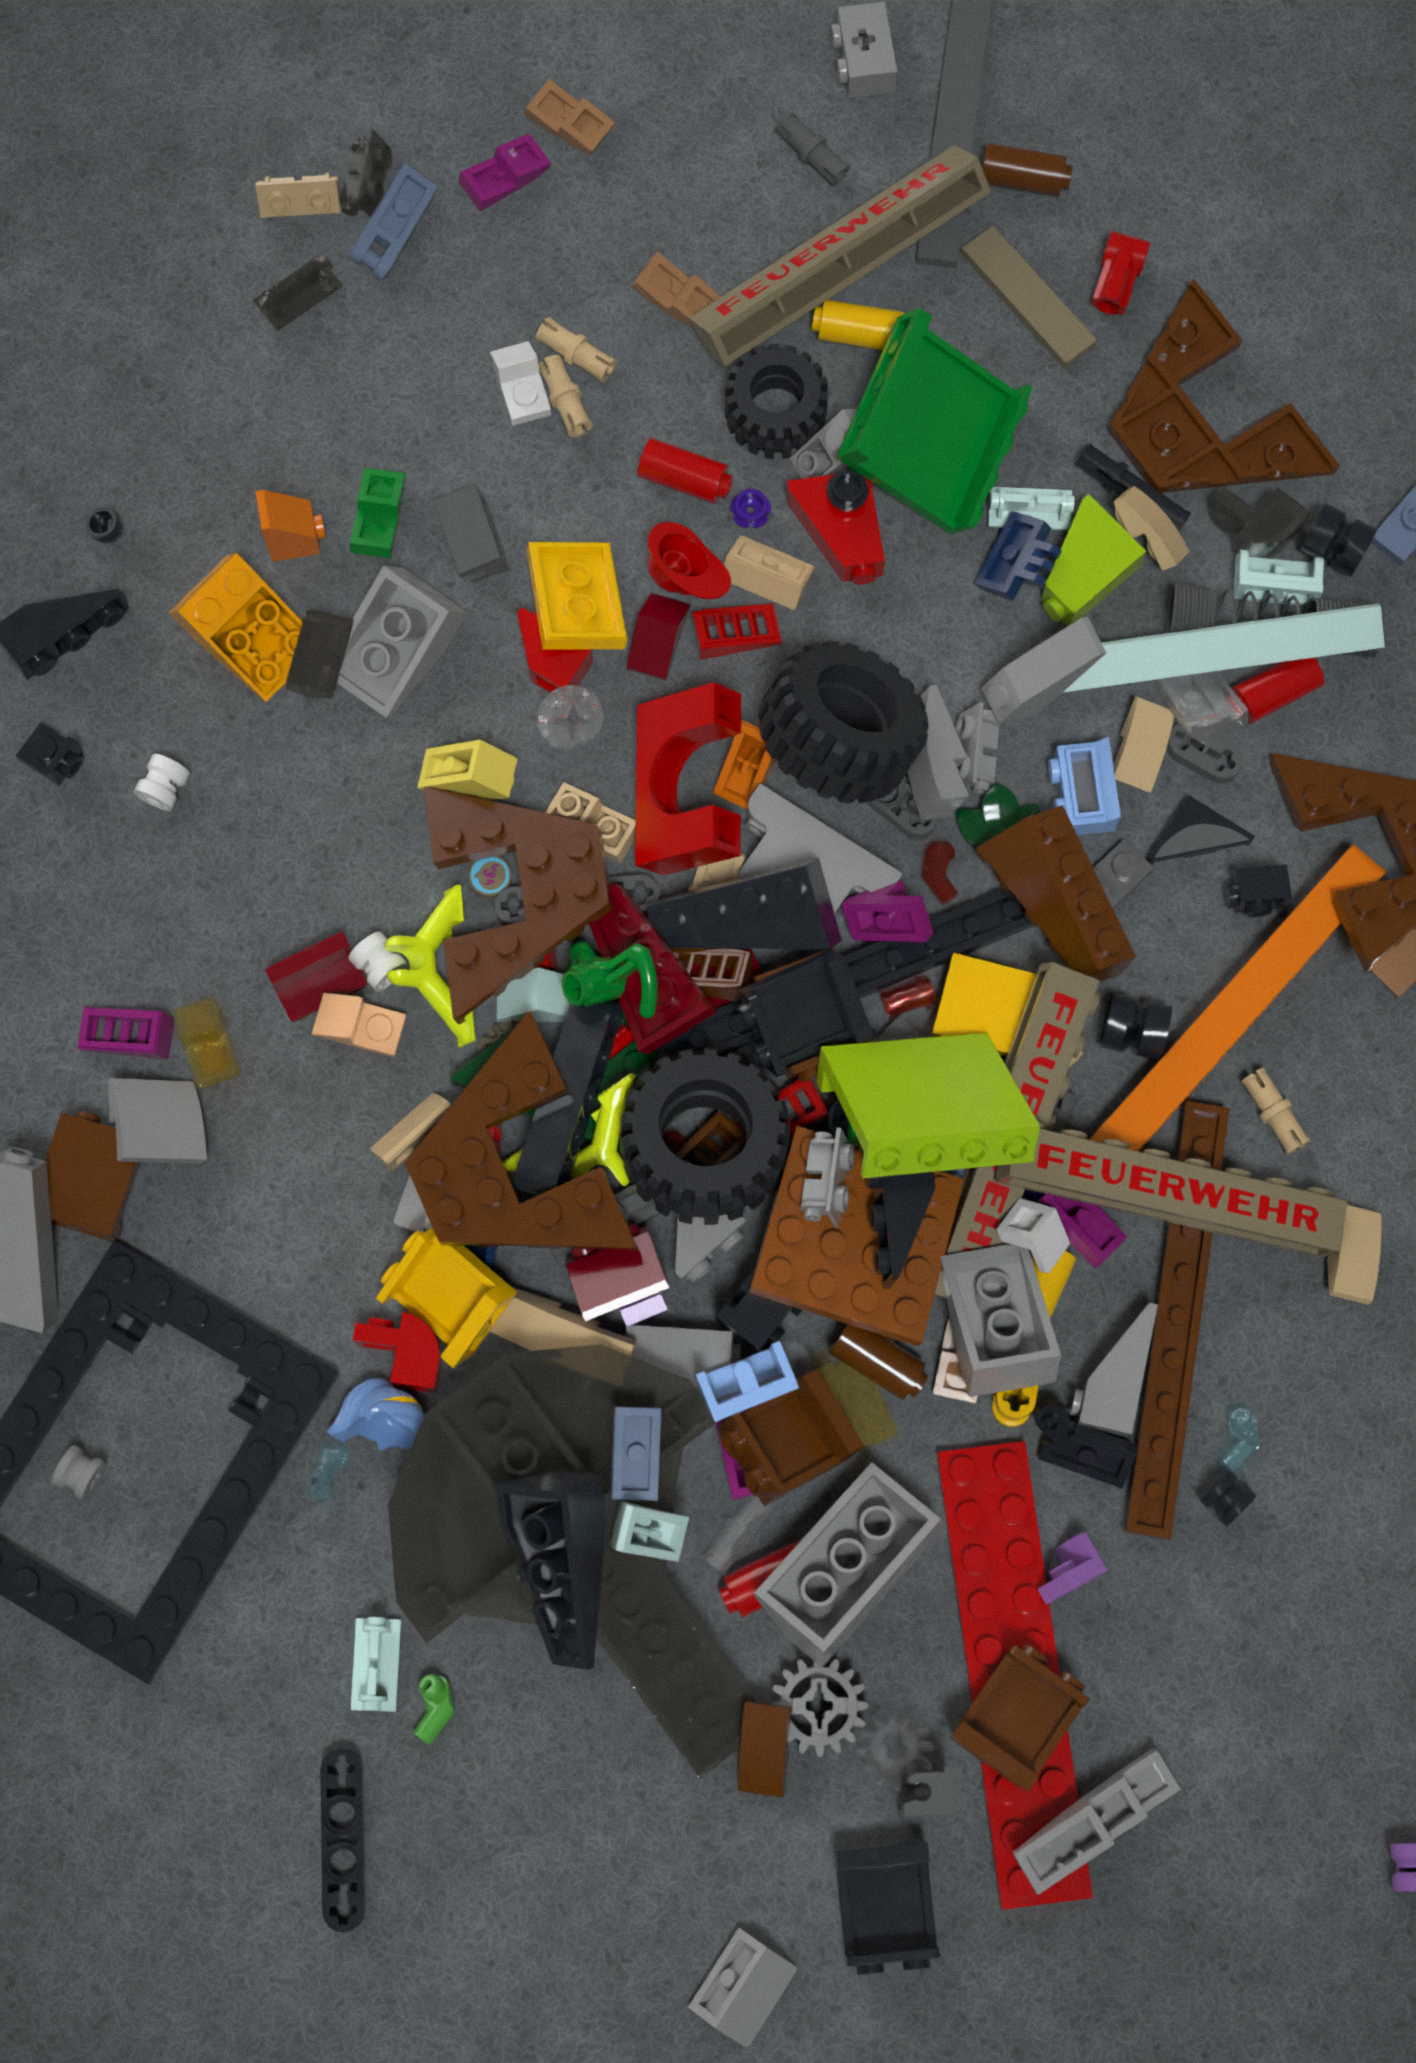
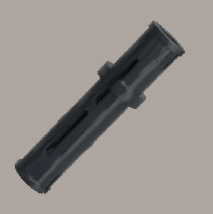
(1118, 478)

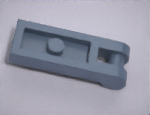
(393, 220)

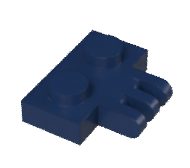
(1018, 557)

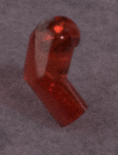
(935, 868)

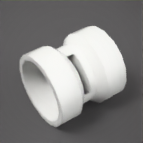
(161, 782)
(376, 961)

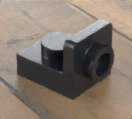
(51, 754)

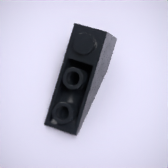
(48, 629)
(896, 1217)

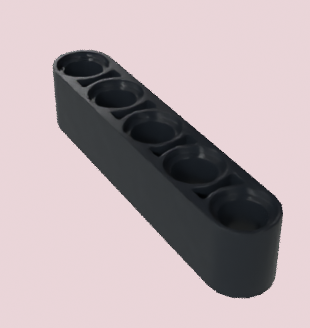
(562, 1122)

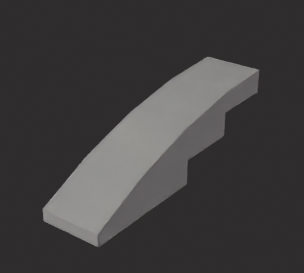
(1095, 1821)

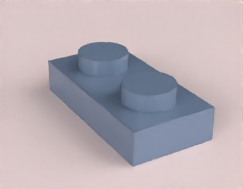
(635, 1453)

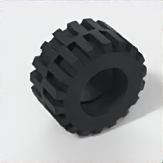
(781, 371)

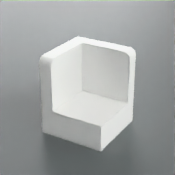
(1036, 1229)

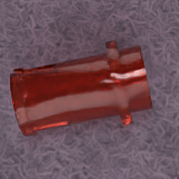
(908, 997)

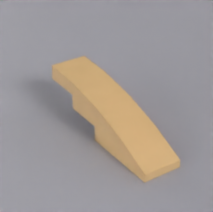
(542, 1325)

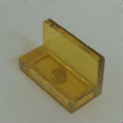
(860, 1403)

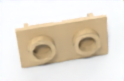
(298, 197)

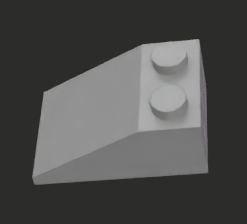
(396, 638)
(999, 1320)

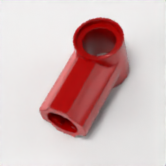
(1121, 266)

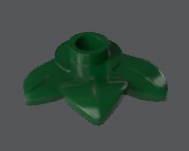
(997, 813)

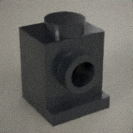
(1259, 891)

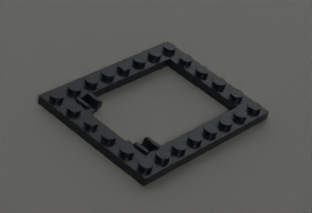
(273, 1369)

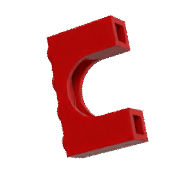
(666, 737)

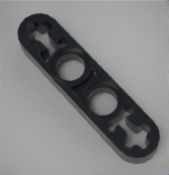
(348, 1839)

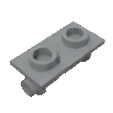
(978, 731)
(828, 1194)

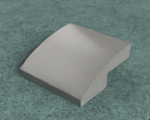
(157, 1121)

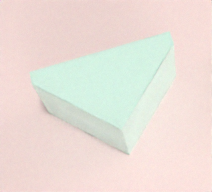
(535, 992)
(648, 1532)

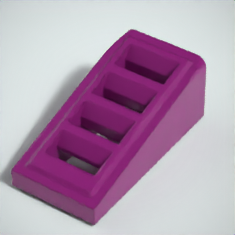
(153, 1035)

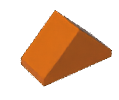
(744, 767)

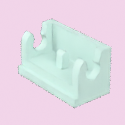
(1277, 577)

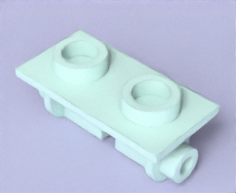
(1044, 504)
(376, 1664)

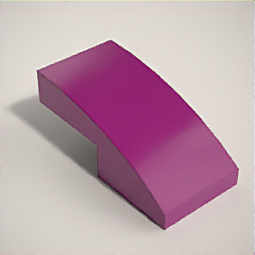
(509, 170)

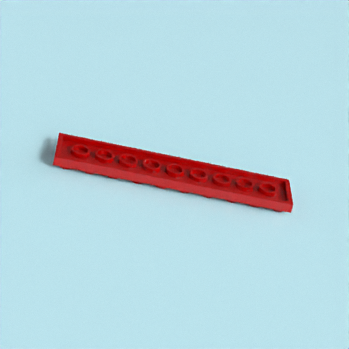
(999, 1606)

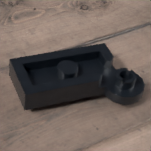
(1081, 1447)

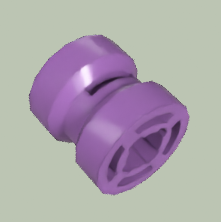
(1404, 1857)

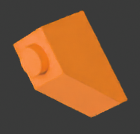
(289, 525)

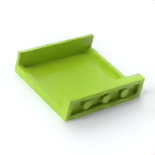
(930, 1104)

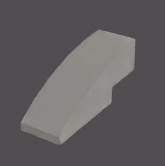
(935, 772)

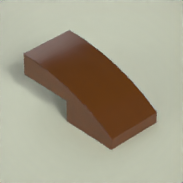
(764, 1748)

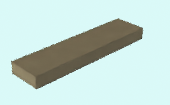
(1028, 297)

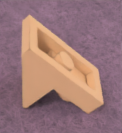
(359, 1024)

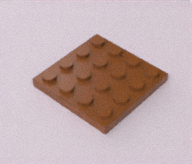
(833, 1267)

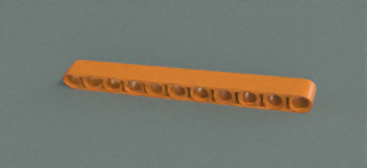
(1237, 1005)

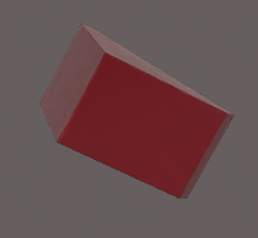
(657, 635)

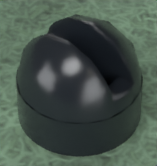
(98, 523)

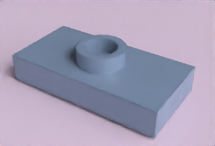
(1398, 532)

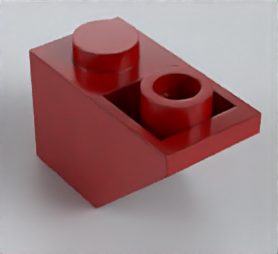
(550, 667)

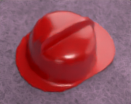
(684, 564)

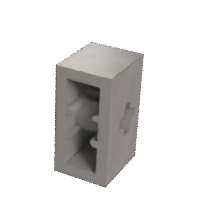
(864, 29)

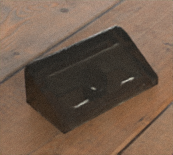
(319, 654)

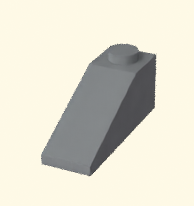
(1043, 672)
(1113, 1389)

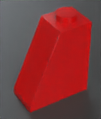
(845, 539)

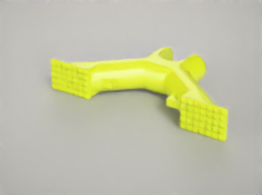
(421, 957)
(605, 1138)

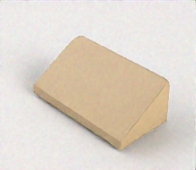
(768, 572)
(410, 1132)

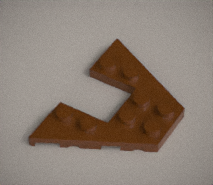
(1174, 441)
(1329, 794)
(559, 879)
(468, 1185)

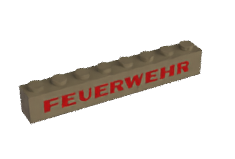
(840, 255)
(1039, 1065)
(1181, 1192)

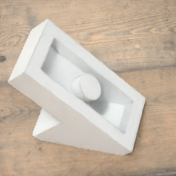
(521, 383)

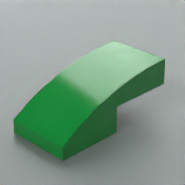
(377, 512)

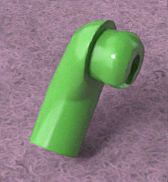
(438, 1704)

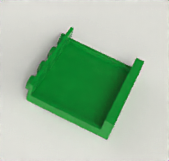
(933, 426)

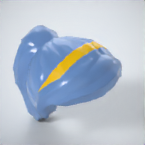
(378, 1414)

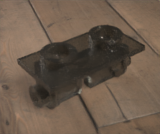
(370, 161)
(298, 292)

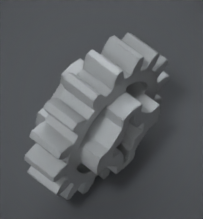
(839, 1706)

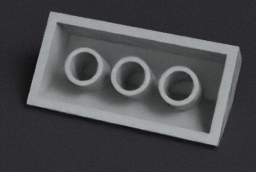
(847, 1563)

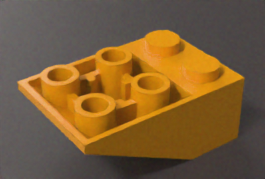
(241, 625)

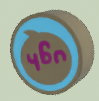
(490, 877)

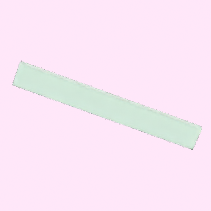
(1236, 646)

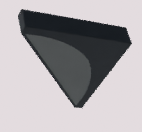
(1197, 832)

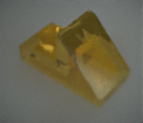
(206, 1043)

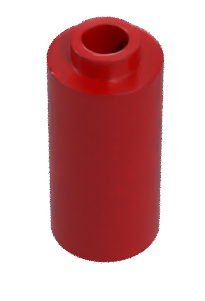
(684, 471)
(1279, 686)
(742, 1583)

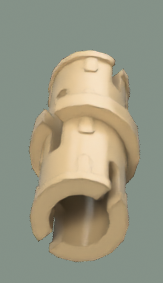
(576, 349)
(565, 396)
(1275, 1111)

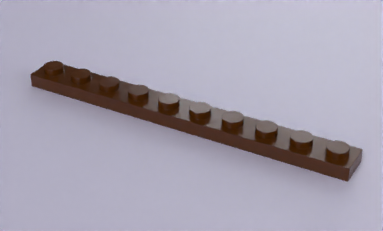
(1174, 1343)

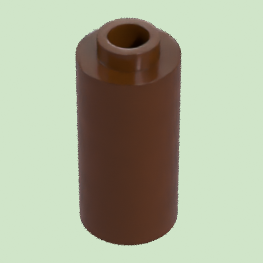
(1026, 169)
(879, 1360)

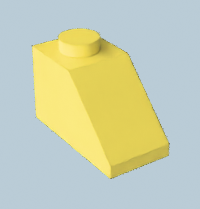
(469, 769)

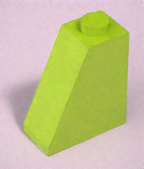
(1092, 563)

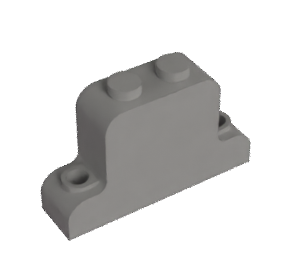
(796, 836)

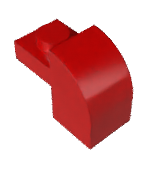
(416, 1350)

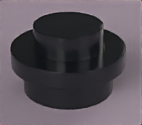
(847, 490)

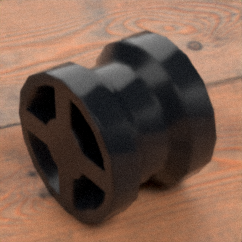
(1228, 1498)

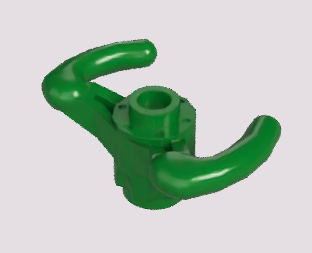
(600, 980)

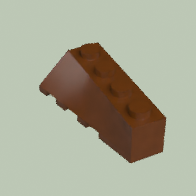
(1060, 892)

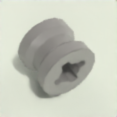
(78, 1472)

